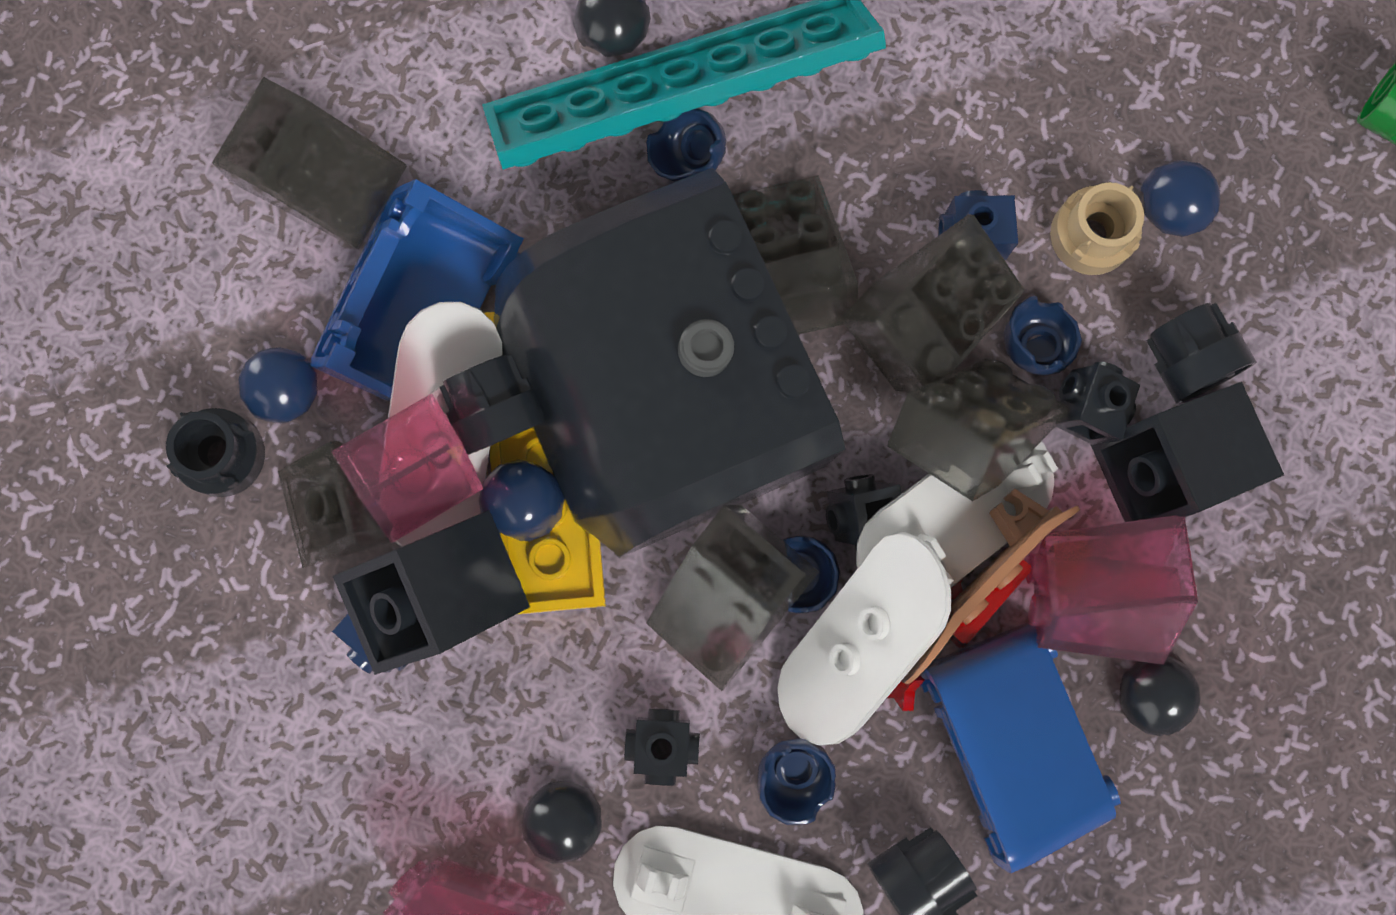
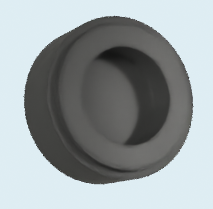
(705, 348)

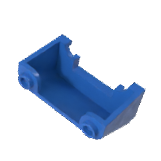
(415, 257)
(1020, 746)

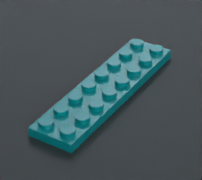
(680, 79)

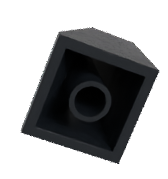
(1189, 457)
(431, 593)

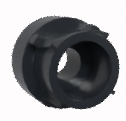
(1198, 352)
(490, 403)
(189, 444)
(923, 876)

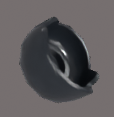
(611, 25)
(1160, 696)
(561, 822)

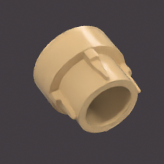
(1116, 210)

